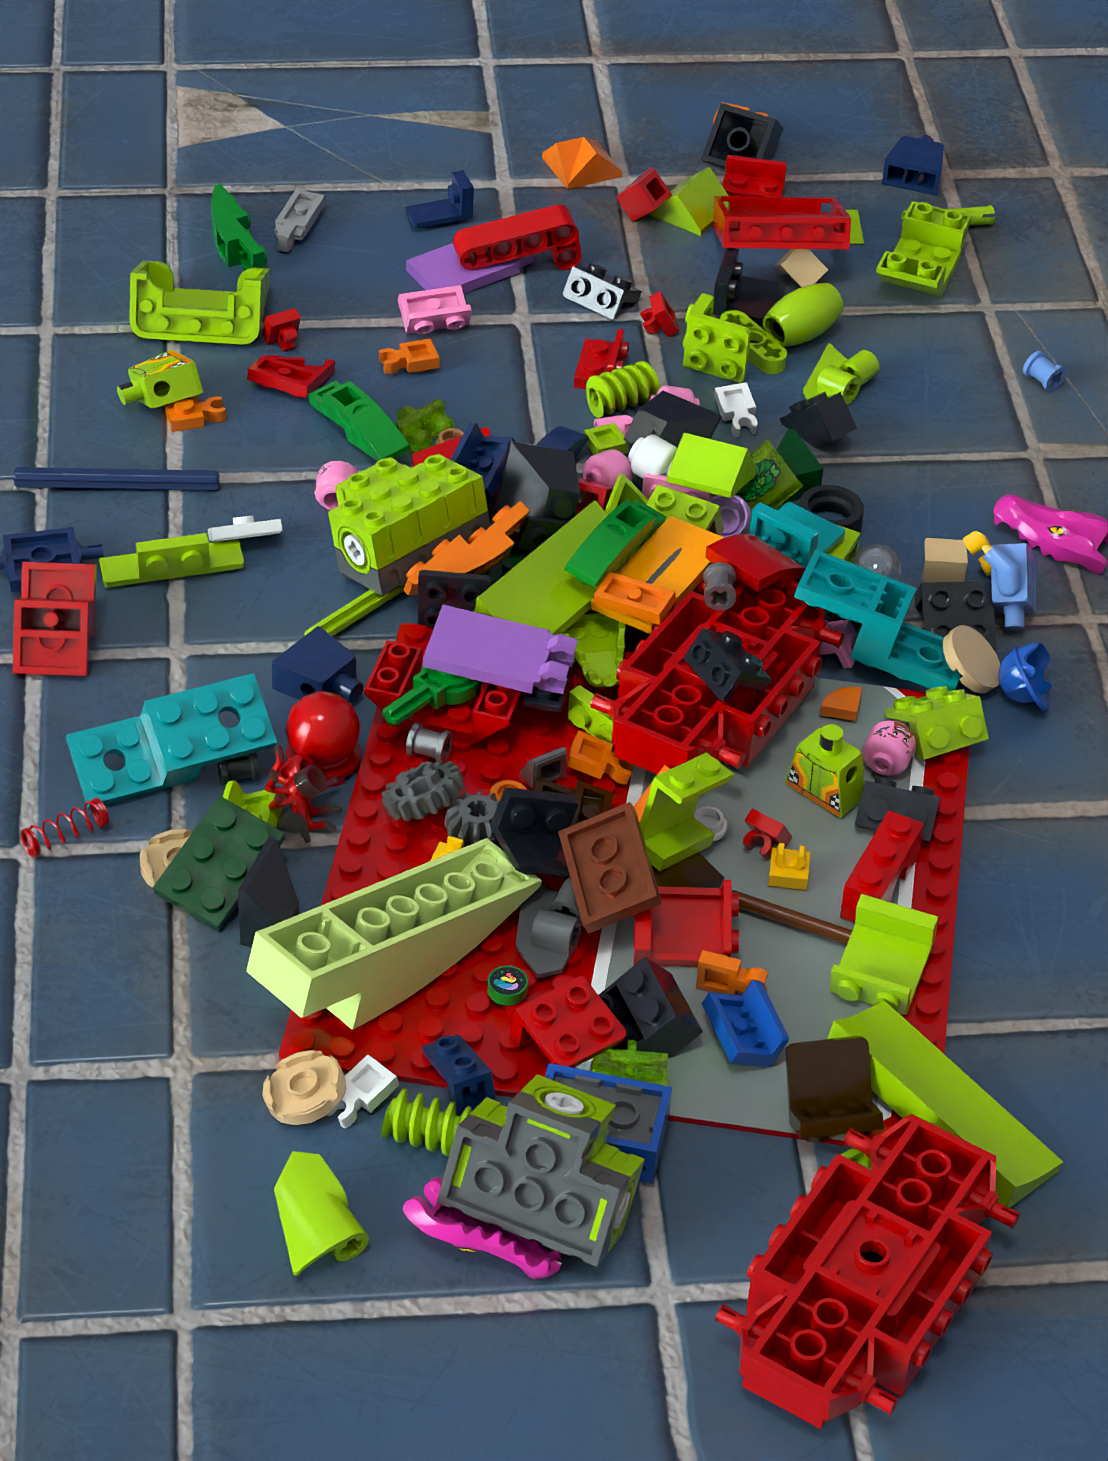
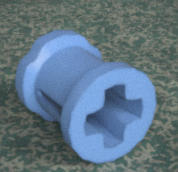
(1044, 371)

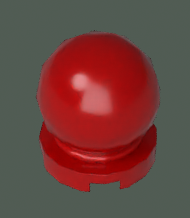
(327, 732)

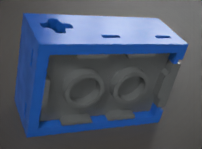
(639, 1113)

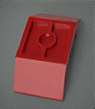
(467, 721)

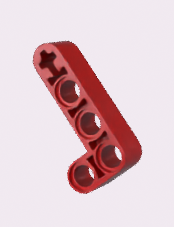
(519, 237)

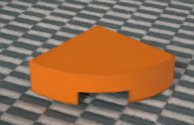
(842, 703)

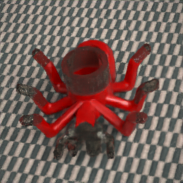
(301, 784)

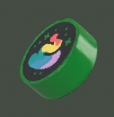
(507, 985)

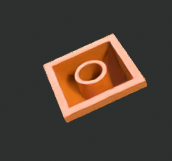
(580, 162)

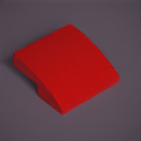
(755, 561)

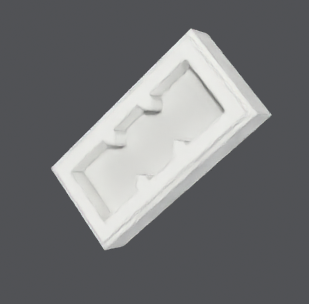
(244, 528)

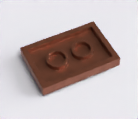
(609, 867)

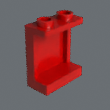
(686, 925)

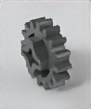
(423, 790)

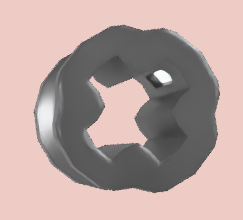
(719, 581)
(429, 743)

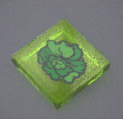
(773, 479)

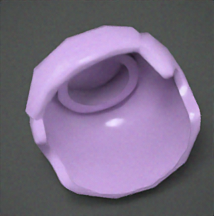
(735, 515)

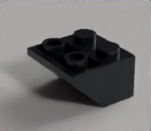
(651, 1009)

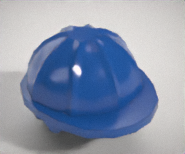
(1023, 674)

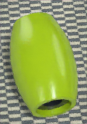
(803, 314)

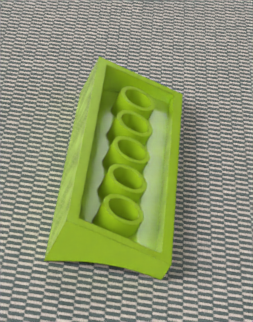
(539, 588)
(924, 1082)

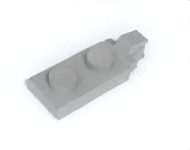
(297, 218)

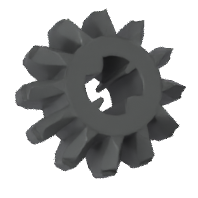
(471, 818)

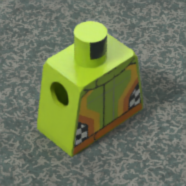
(161, 380)
(828, 771)

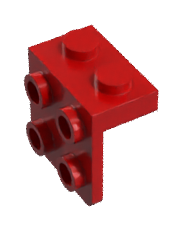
(568, 1024)

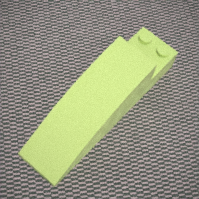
(389, 937)

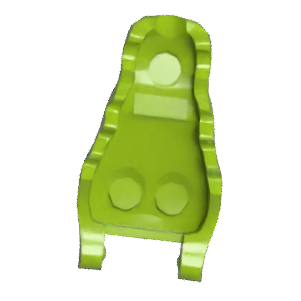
(598, 648)

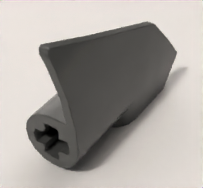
(549, 929)

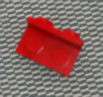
(754, 177)
(599, 357)

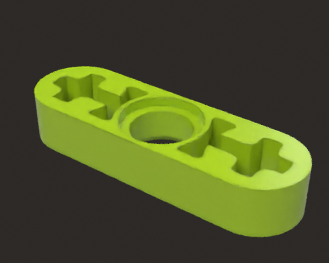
(768, 353)

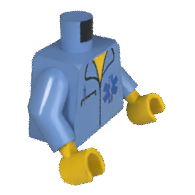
(1012, 577)

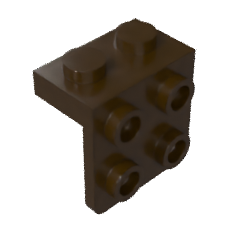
(830, 1088)

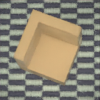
(801, 266)
(944, 560)

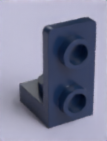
(452, 210)
(462, 1069)

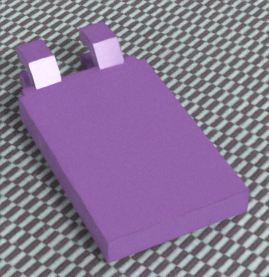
(442, 269)
(499, 651)

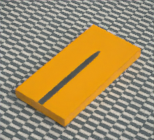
(670, 560)

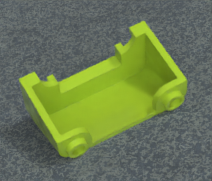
(196, 314)

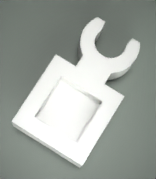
(737, 405)
(365, 1087)

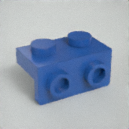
(747, 1025)

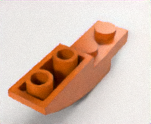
(483, 552)

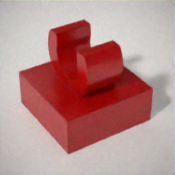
(660, 316)
(282, 329)
(765, 829)

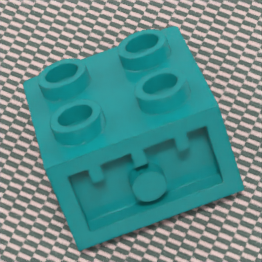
(794, 531)

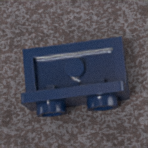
(482, 455)

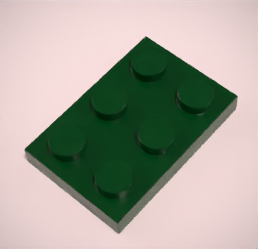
(215, 862)

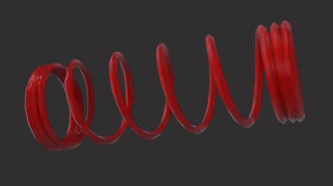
(100, 815)

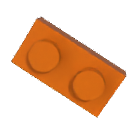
(634, 598)

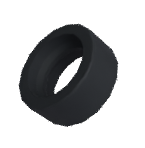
(835, 499)

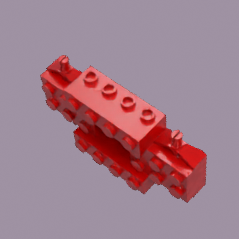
(670, 712)
(830, 1321)

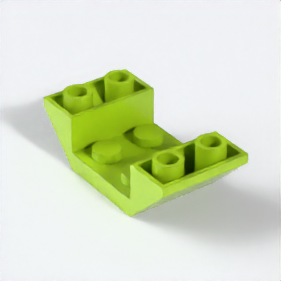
(927, 249)

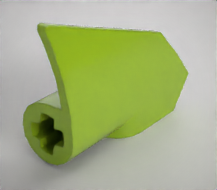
(842, 375)
(315, 1213)

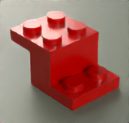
(54, 618)

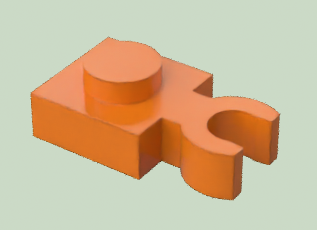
(414, 356)
(191, 413)
(595, 758)
(724, 974)

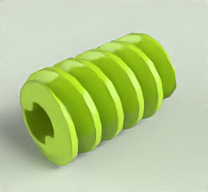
(621, 388)
(422, 1122)

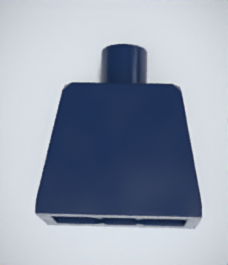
(914, 165)
(316, 665)

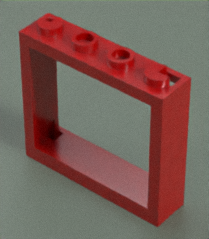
(781, 223)

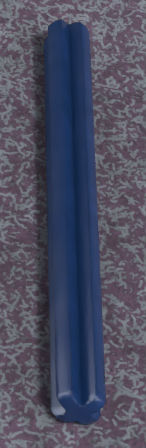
(116, 478)

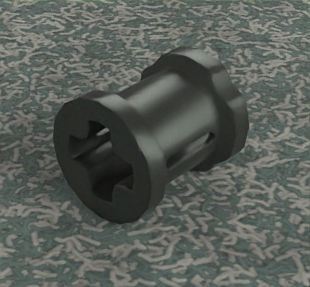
(239, 768)

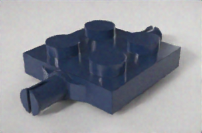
(43, 546)

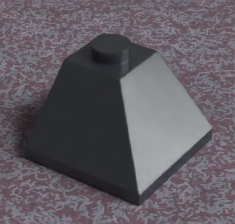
(741, 134)
(670, 418)
(540, 479)
(265, 893)

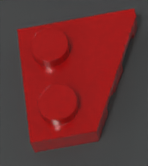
(289, 374)

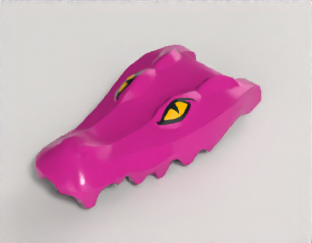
(1059, 532)
(476, 1235)

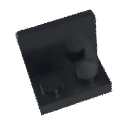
(743, 293)
(448, 589)
(957, 604)
(529, 827)

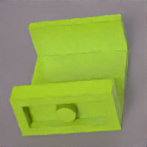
(668, 817)
(884, 954)

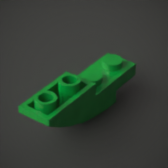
(231, 232)
(361, 418)
(613, 541)

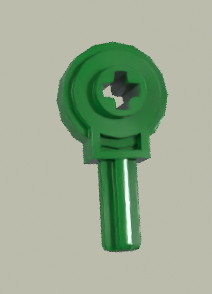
(434, 689)

